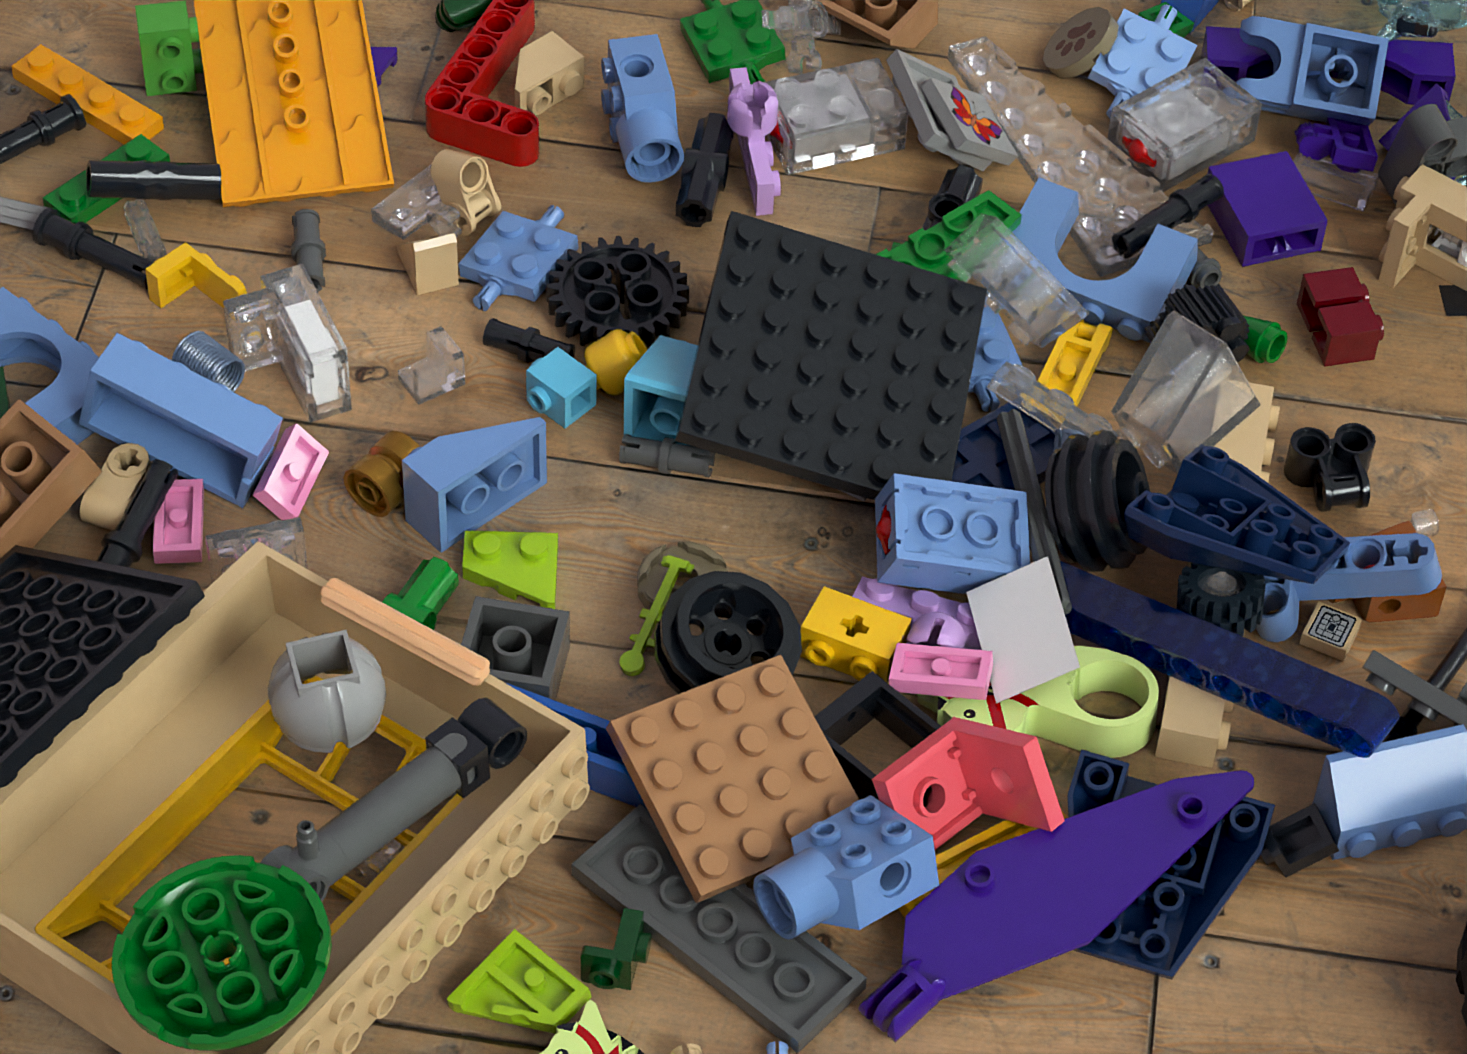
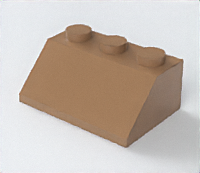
(891, 21)

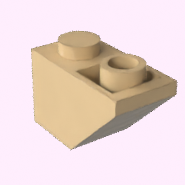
(547, 73)

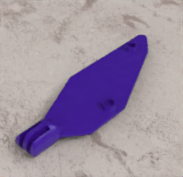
(1045, 893)

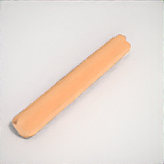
(405, 631)

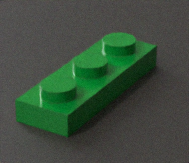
(72, 196)

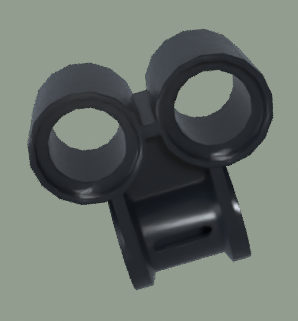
(1332, 466)

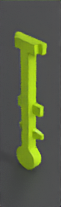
(632, 661)

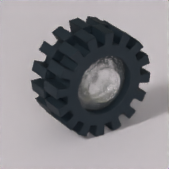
(1222, 597)

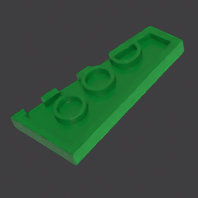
(927, 247)

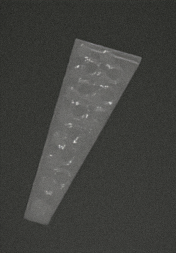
(1066, 153)

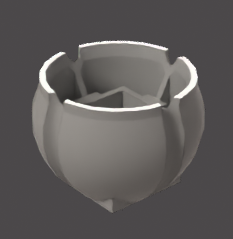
(328, 709)

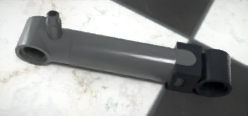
(453, 762)

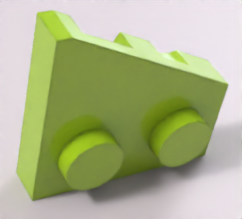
(513, 563)
(520, 988)

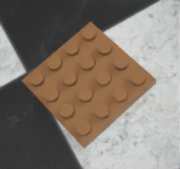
(732, 774)

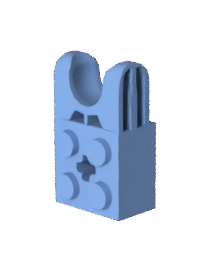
(1302, 68)

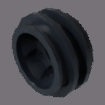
(1087, 497)
(724, 644)

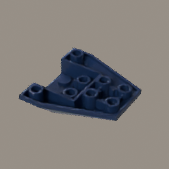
(1233, 521)
(1180, 906)

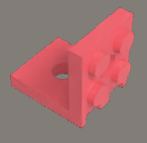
(971, 774)

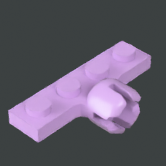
(753, 116)
(934, 618)

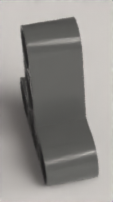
(1428, 141)

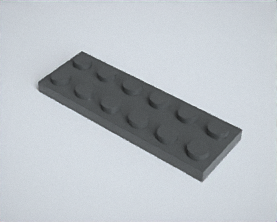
(780, 982)

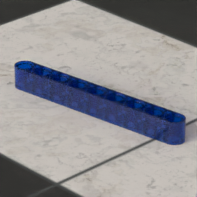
(1228, 665)

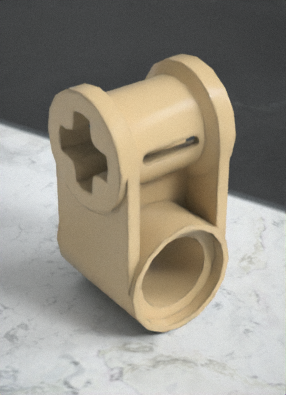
(465, 185)
(115, 486)

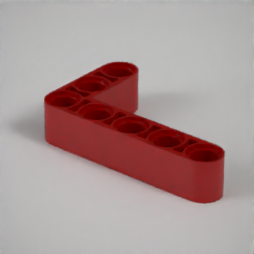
(459, 101)

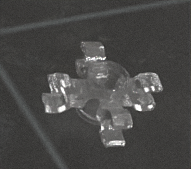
(799, 26)

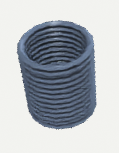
(210, 359)

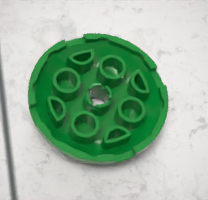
(211, 911)

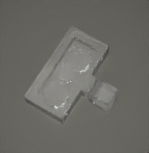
(414, 206)

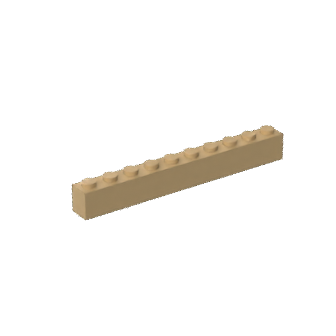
(1190, 716)

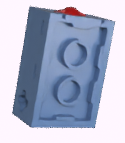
(948, 533)

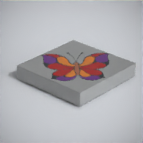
(969, 122)

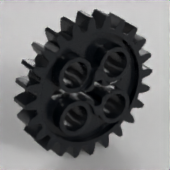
(646, 283)

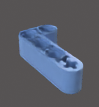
(1413, 573)

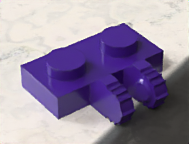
(1346, 143)

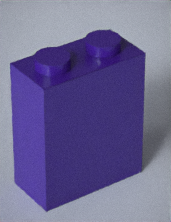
(1267, 209)

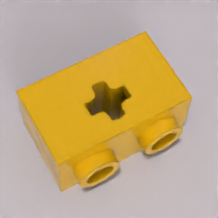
(852, 635)

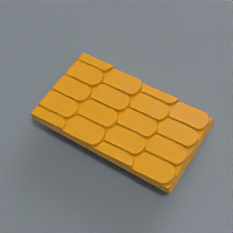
(292, 99)

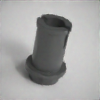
(1205, 271)

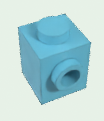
(561, 387)

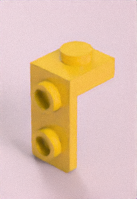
(188, 268)

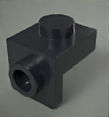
(1298, 841)

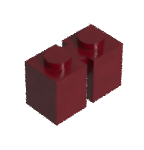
(1342, 308)

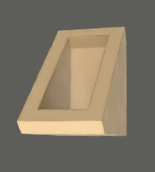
(431, 262)

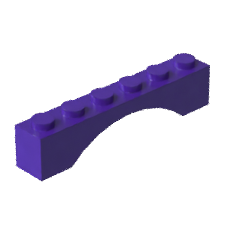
(1408, 71)

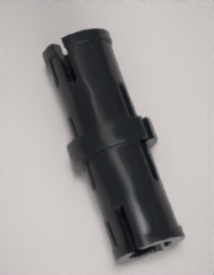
(525, 343)

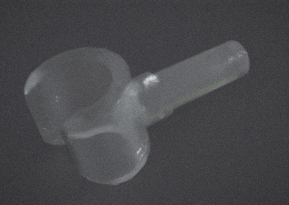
(1425, 522)

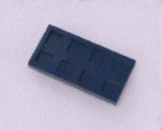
(982, 454)

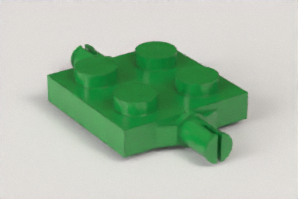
(731, 39)

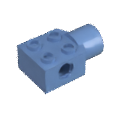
(642, 107)
(848, 871)

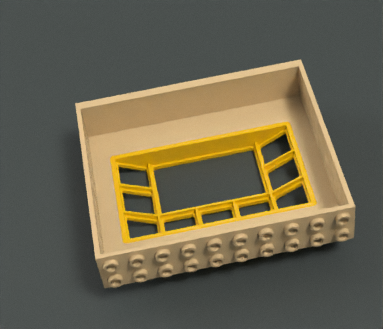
(185, 734)

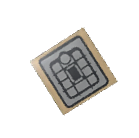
(1331, 631)

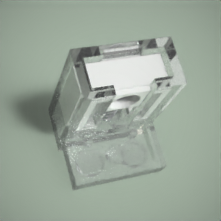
(292, 327)

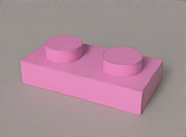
(291, 473)
(180, 524)
(941, 671)

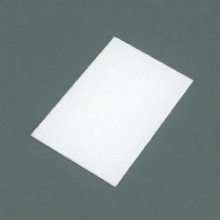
(1024, 628)

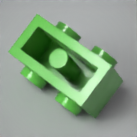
(167, 47)

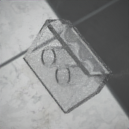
(1014, 281)

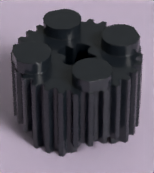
(1210, 310)

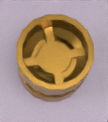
(377, 477)

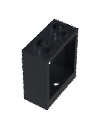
(855, 709)

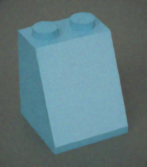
(657, 389)

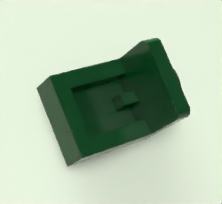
(617, 967)

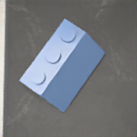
(1396, 795)

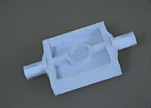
(1141, 55)

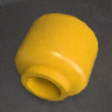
(613, 358)

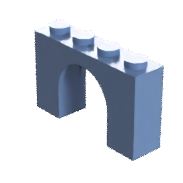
(1121, 302)
(34, 339)

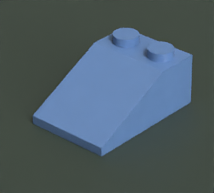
(472, 478)

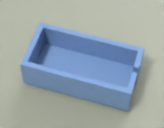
(180, 418)

